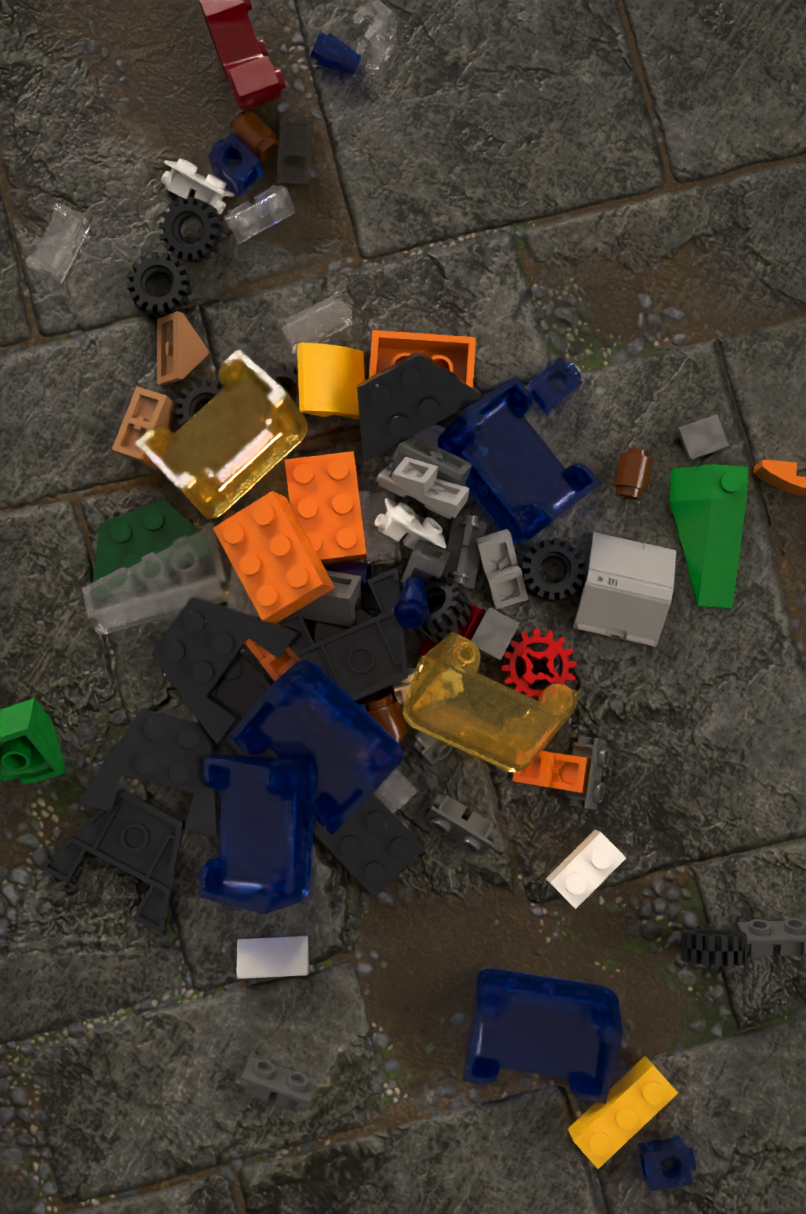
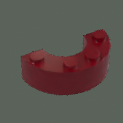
(241, 55)

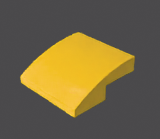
(329, 379)

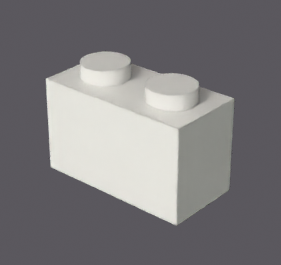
(585, 868)

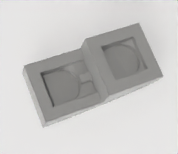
(421, 483)
(501, 569)

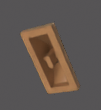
(177, 348)

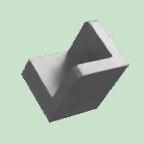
(702, 438)
(425, 562)
(494, 634)

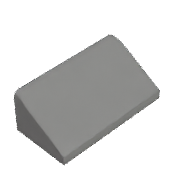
(272, 957)

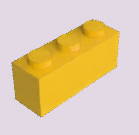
(627, 1109)

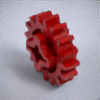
(548, 655)

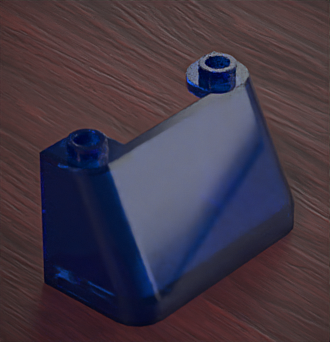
(512, 466)
(319, 723)
(262, 832)
(544, 1030)

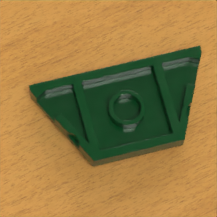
(136, 534)

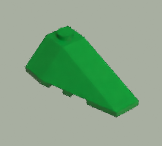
(709, 521)
(28, 744)

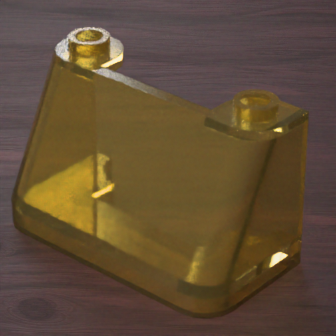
(229, 439)
(479, 713)

